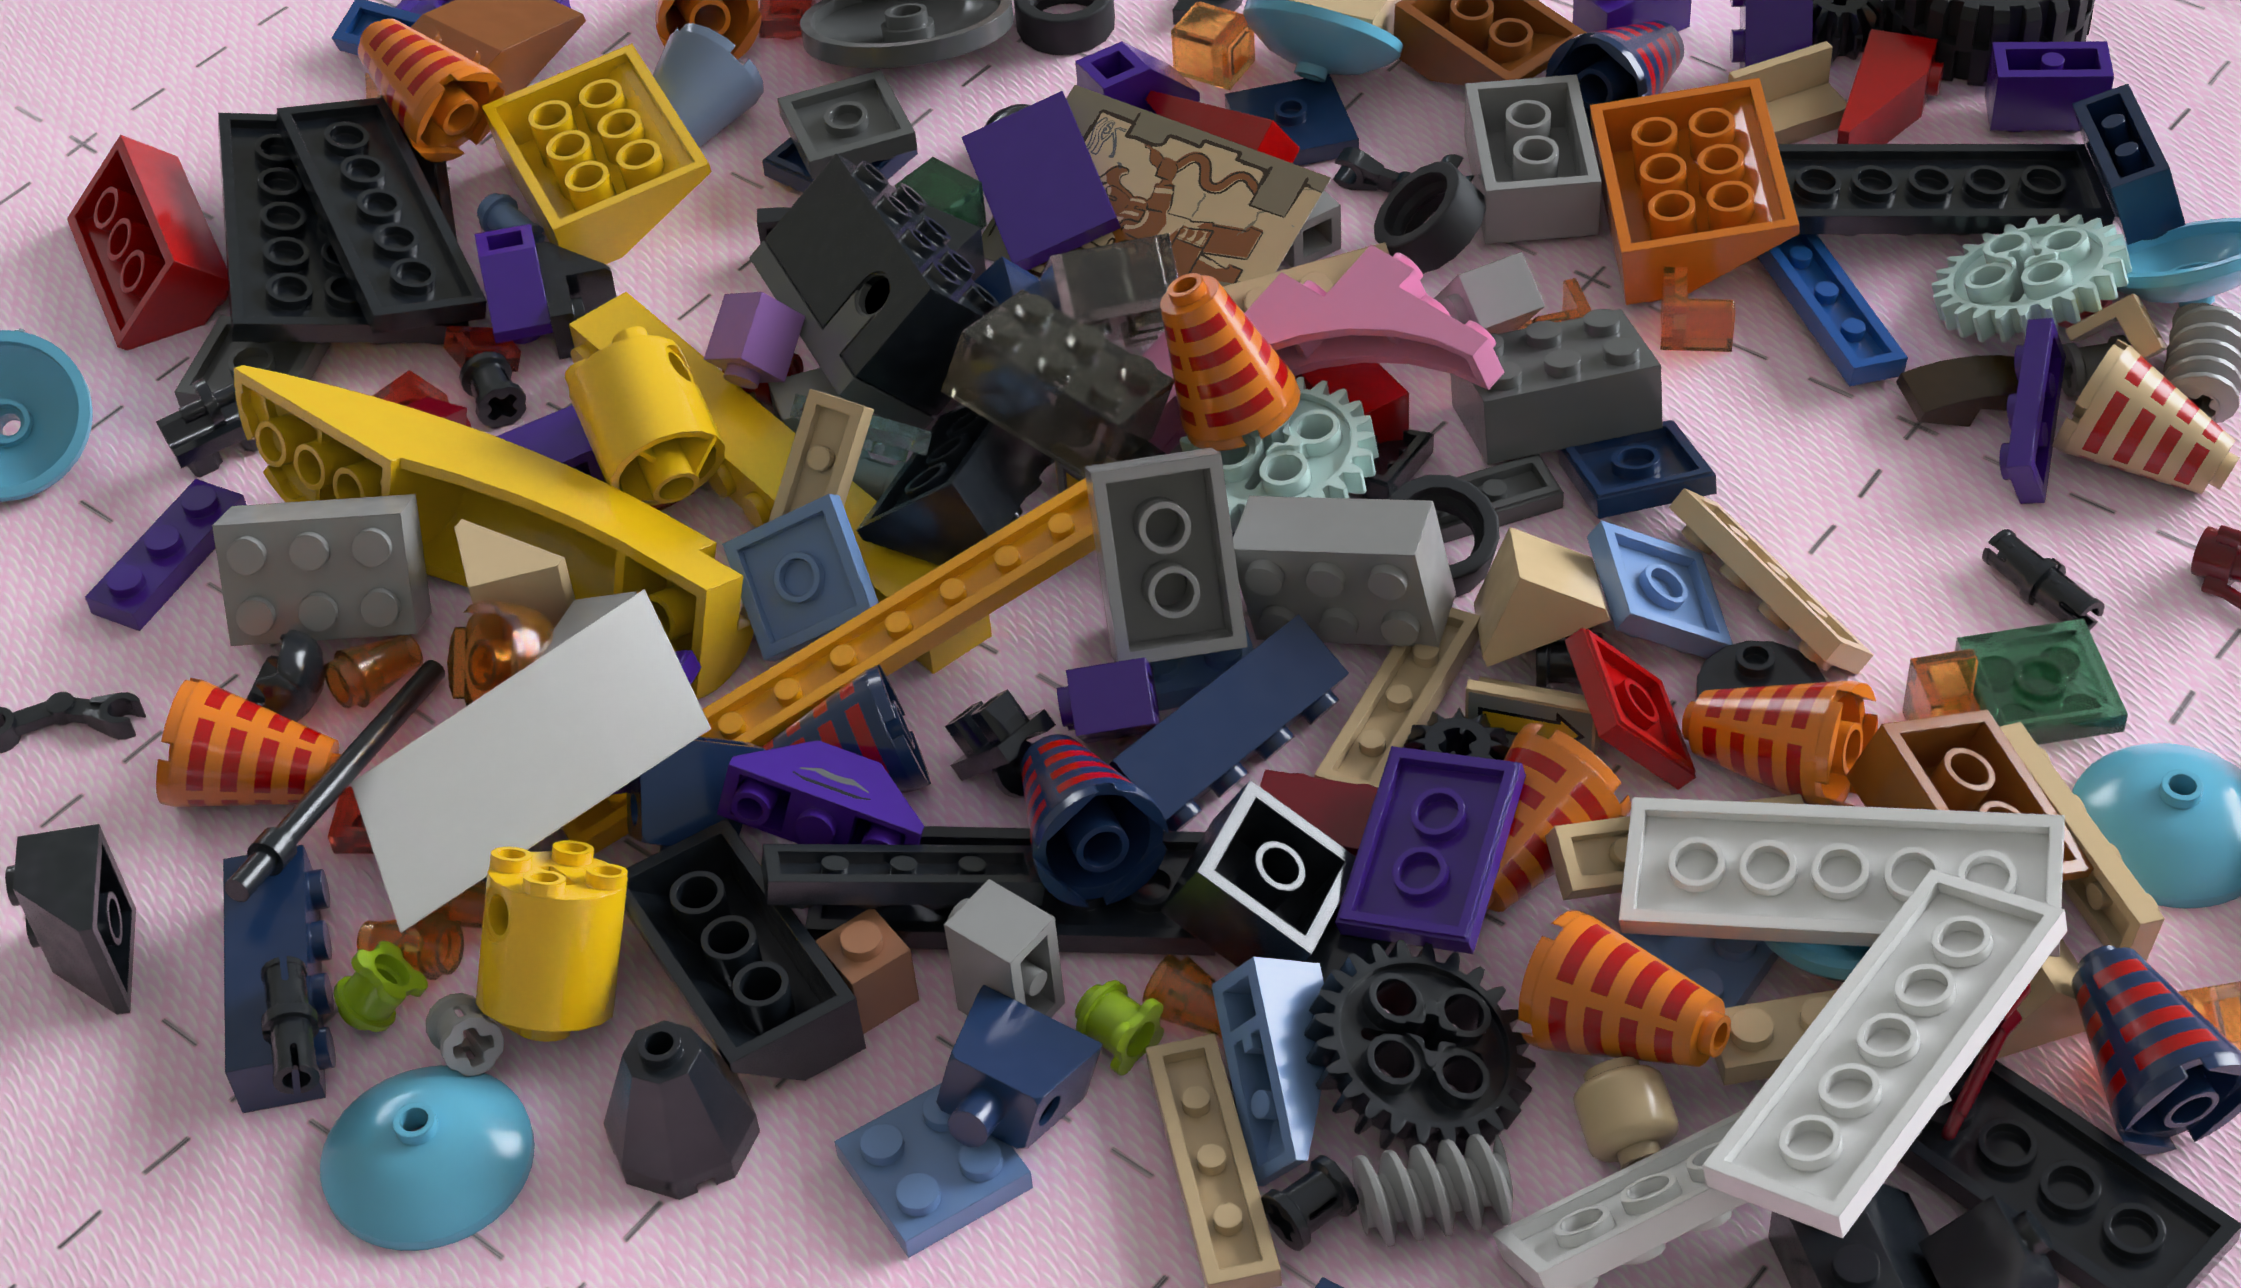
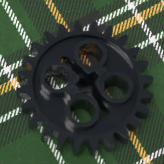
(1418, 1048)

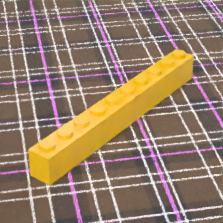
(757, 456)

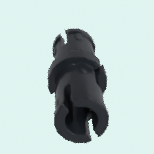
(2041, 579)
(290, 1025)

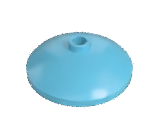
(1320, 39)
(2187, 263)
(54, 409)
(2171, 819)
(433, 1182)

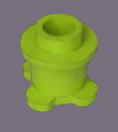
(377, 987)
(1119, 1023)

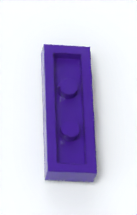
(2033, 411)
(162, 557)

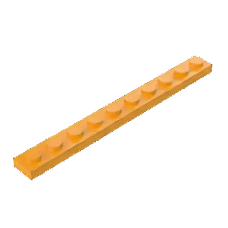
(886, 635)

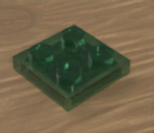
(2047, 681)

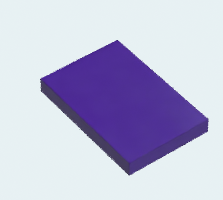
(1040, 182)
(1431, 849)

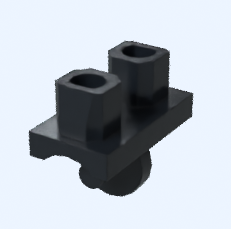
(204, 429)
(995, 740)

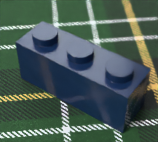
(2129, 164)

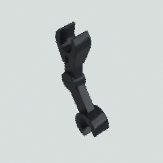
(1363, 172)
(100, 713)

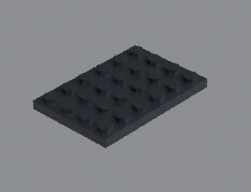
(278, 255)

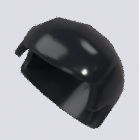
(293, 679)

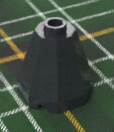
(677, 1113)

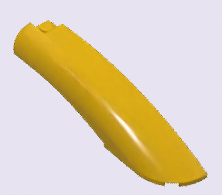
(355, 445)

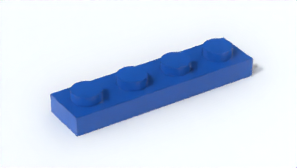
(1834, 310)

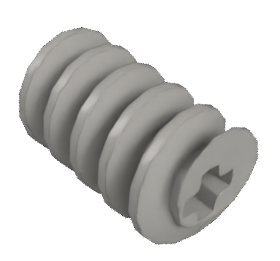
(2206, 358)
(1433, 1188)

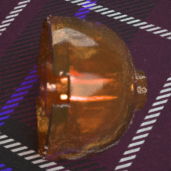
(494, 646)

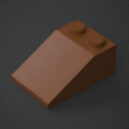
(503, 35)
(1479, 38)
(1954, 766)

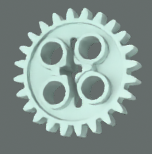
(2031, 275)
(1314, 454)

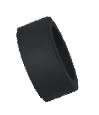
(1064, 32)
(1447, 232)
(1471, 507)

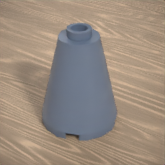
(706, 81)

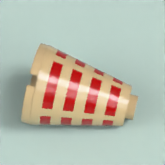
(2145, 426)

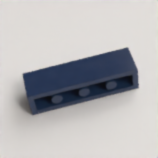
(1232, 720)
(273, 923)

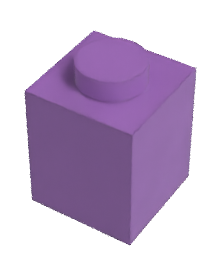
(754, 339)

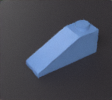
(1262, 1029)

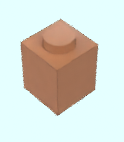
(873, 966)

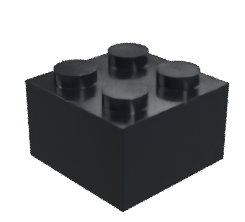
(1260, 882)

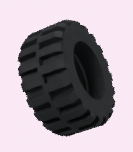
(1971, 26)

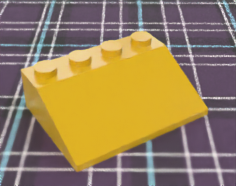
(597, 153)

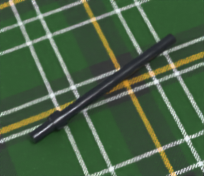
(277, 844)

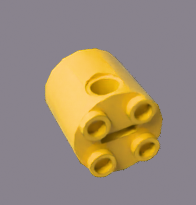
(645, 417)
(550, 940)

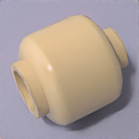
(1625, 1111)

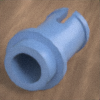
(502, 212)

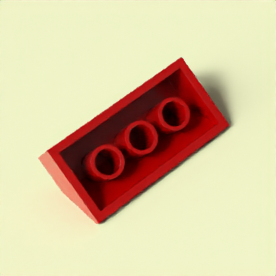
(147, 246)

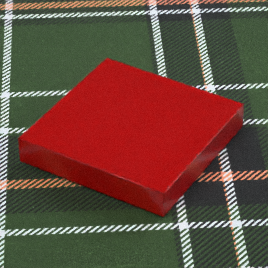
(1630, 708)

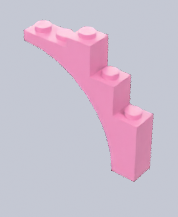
(1368, 316)

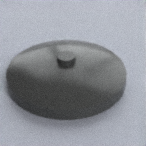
(901, 30)

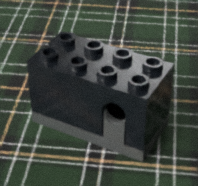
(874, 289)

